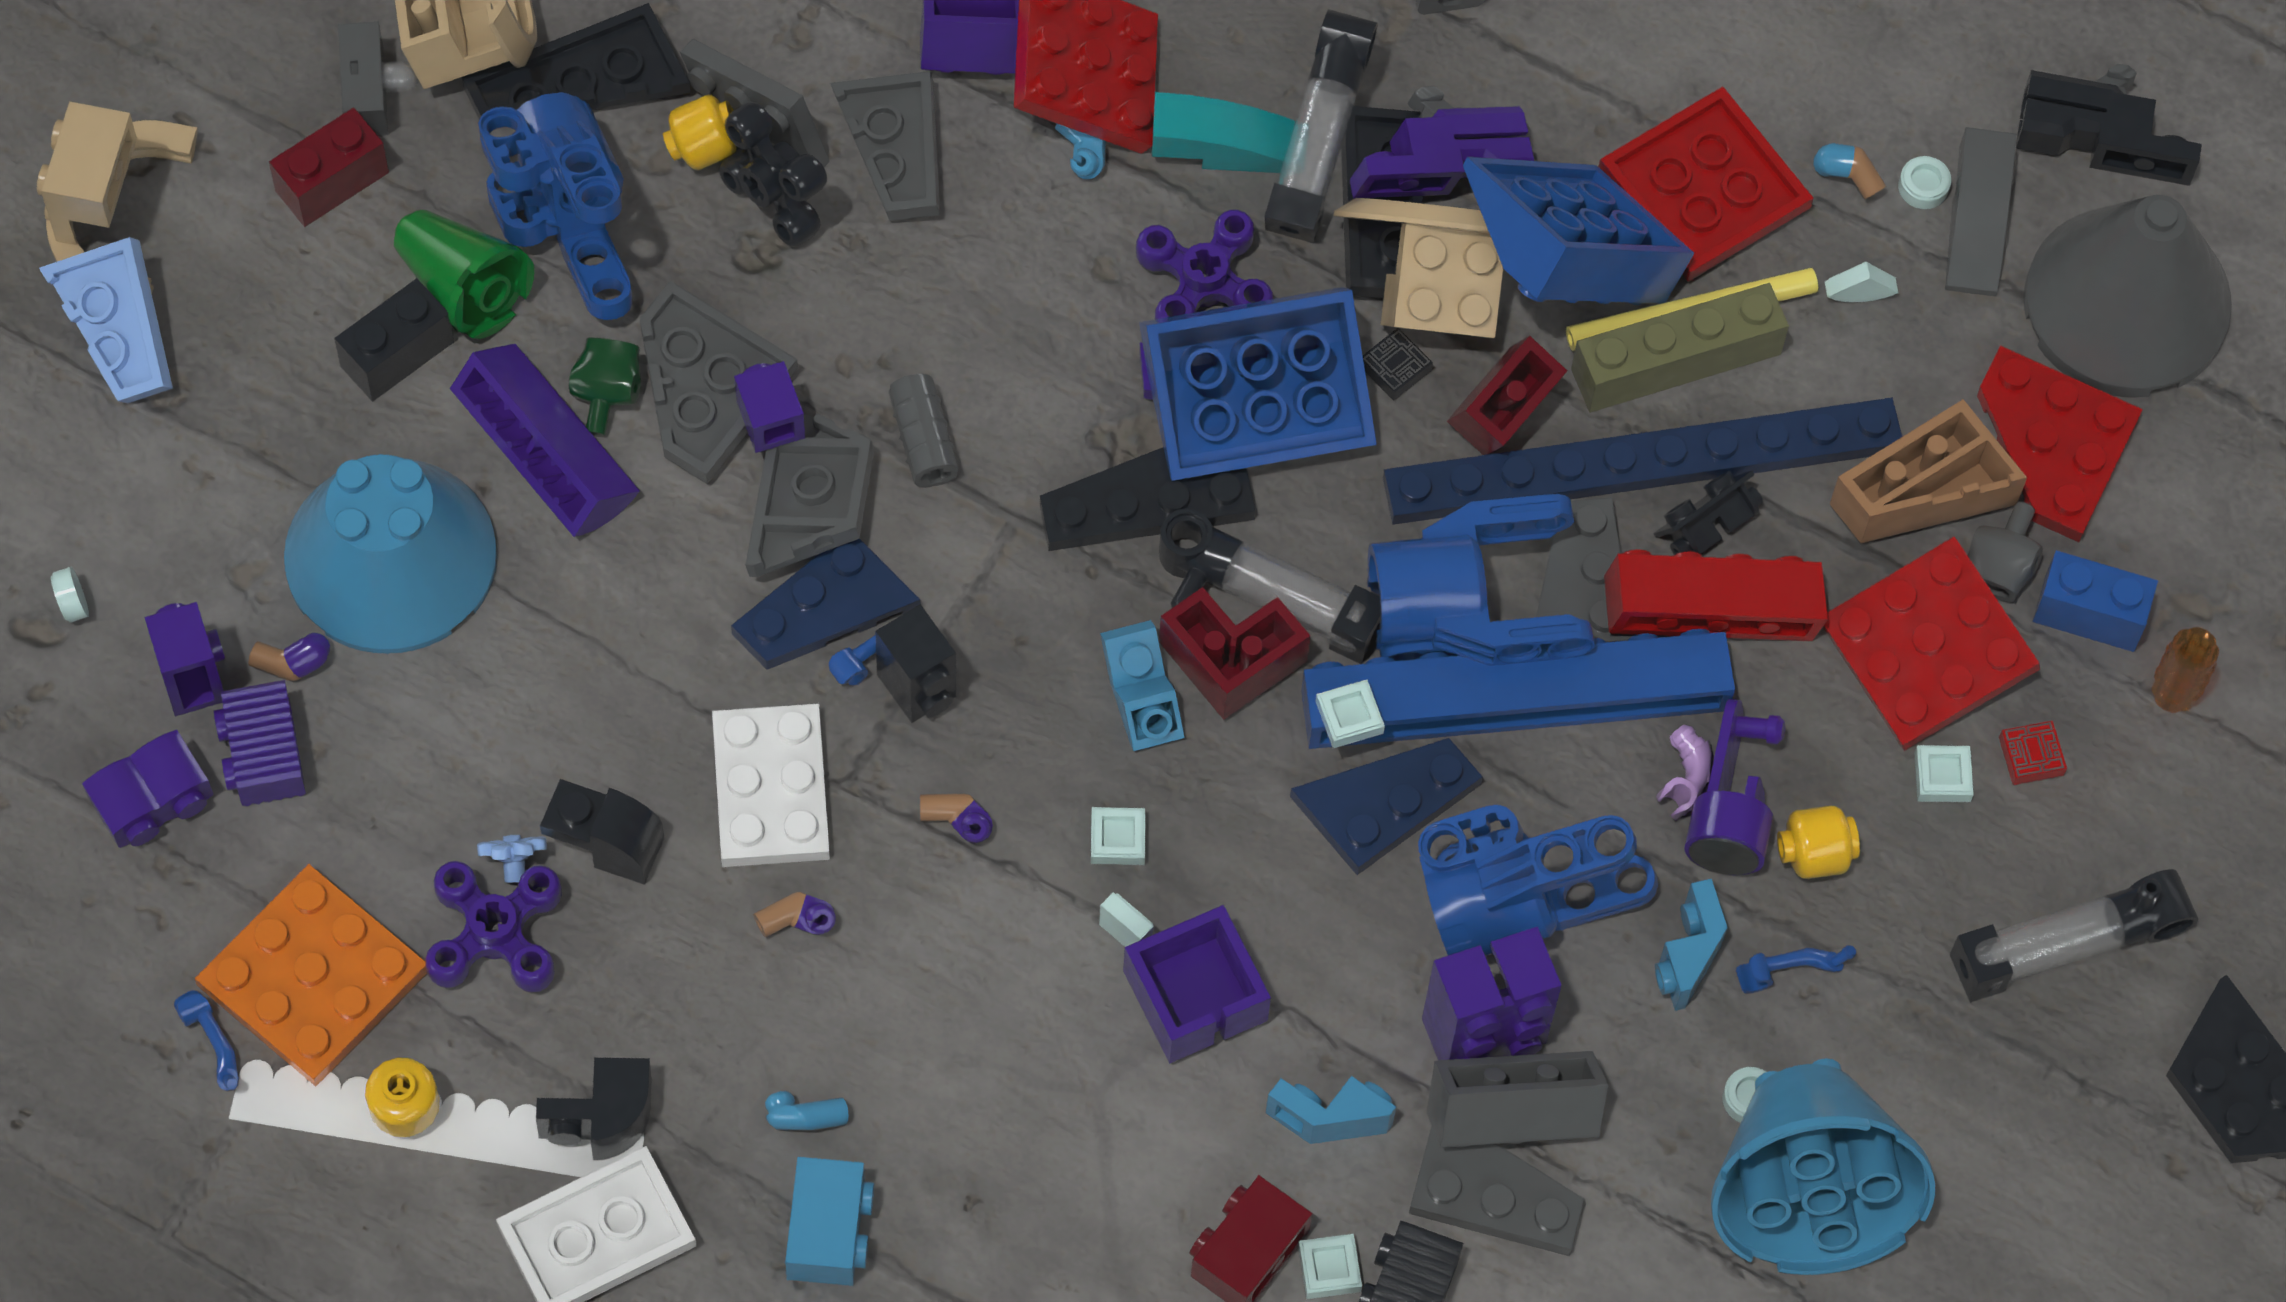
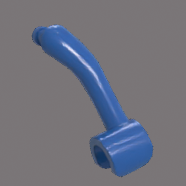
(1757, 976)
(195, 1007)

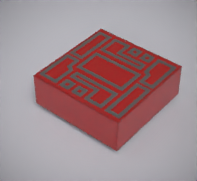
(2032, 752)

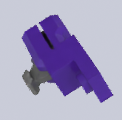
(1433, 148)

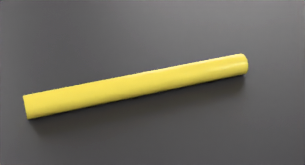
(1784, 286)

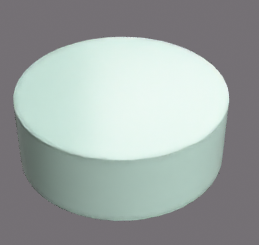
(1924, 182)
(69, 594)
(1739, 1091)

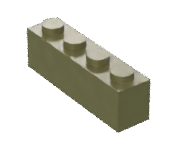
(1679, 347)

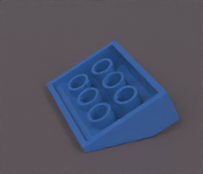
(1574, 233)
(1258, 383)

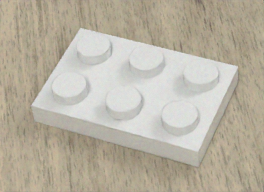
(770, 785)
(597, 1231)

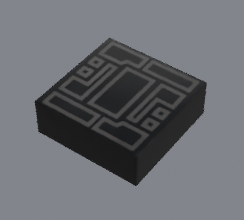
(1396, 364)

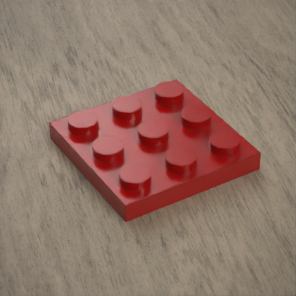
(1089, 67)
(1709, 180)
(1929, 643)

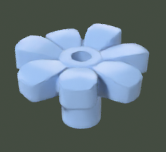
(512, 853)

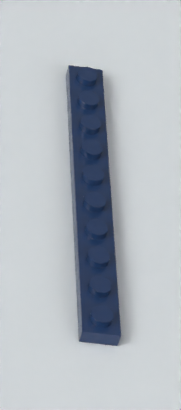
(1645, 459)

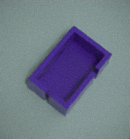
(1474, 1018)

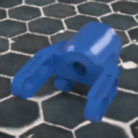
(564, 186)
(1438, 591)
(1500, 883)

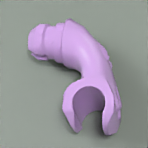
(1697, 763)

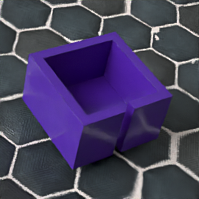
(1196, 983)

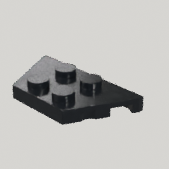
(2234, 1078)

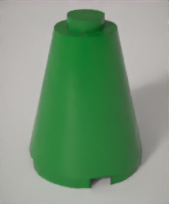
(465, 271)

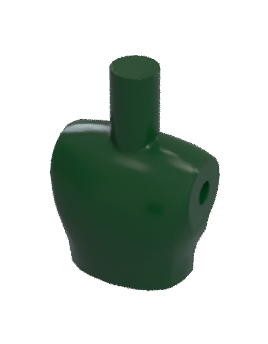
(605, 376)

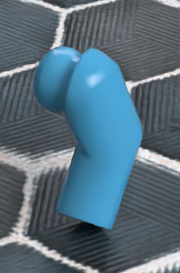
(1087, 153)
(805, 1116)

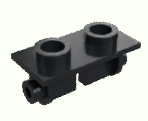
(1726, 500)

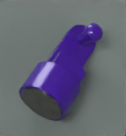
(1727, 827)

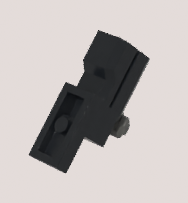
(2104, 120)

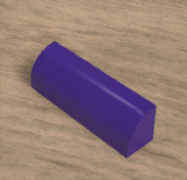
(543, 438)

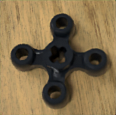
(772, 174)

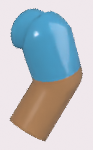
(1851, 163)

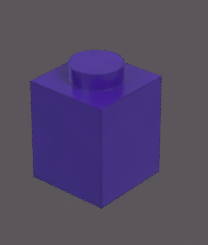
(769, 406)

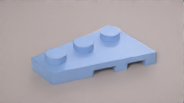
(115, 311)

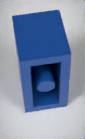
(2095, 601)

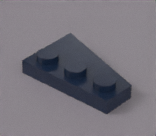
(821, 601)
(1386, 801)

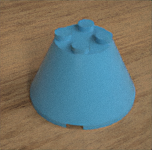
(390, 554)
(1819, 1175)

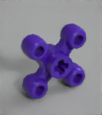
(1231, 237)
(480, 912)

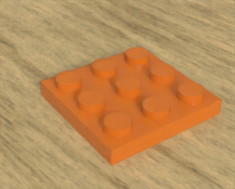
(312, 975)

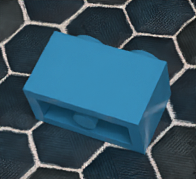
(826, 1221)

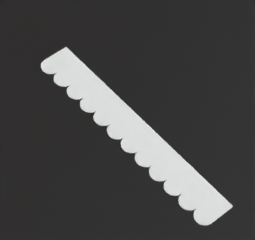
(456, 1130)

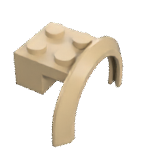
(464, 36)
(91, 165)
(1444, 268)

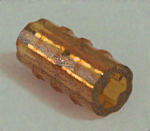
(2185, 669)

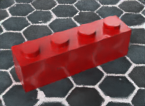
(1715, 594)

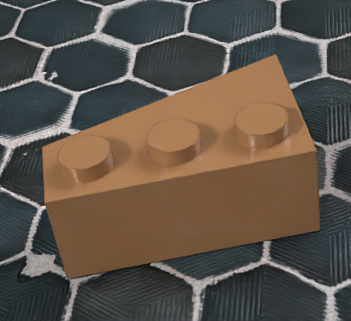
(1928, 478)

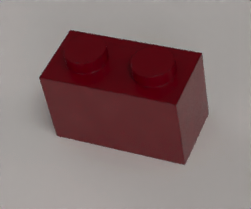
(329, 167)
(1507, 395)
(1250, 1242)

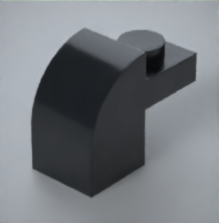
(611, 825)
(610, 1119)

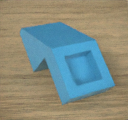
(1140, 685)
(1688, 958)
(1353, 1113)

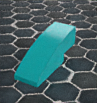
(1219, 133)

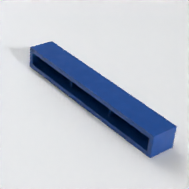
(1465, 697)

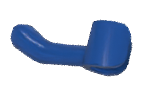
(848, 665)

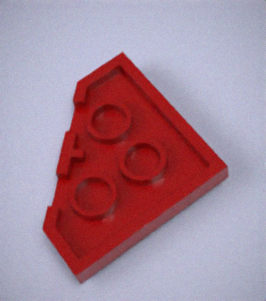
(2058, 436)

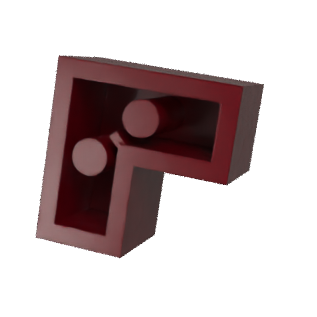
(1231, 660)

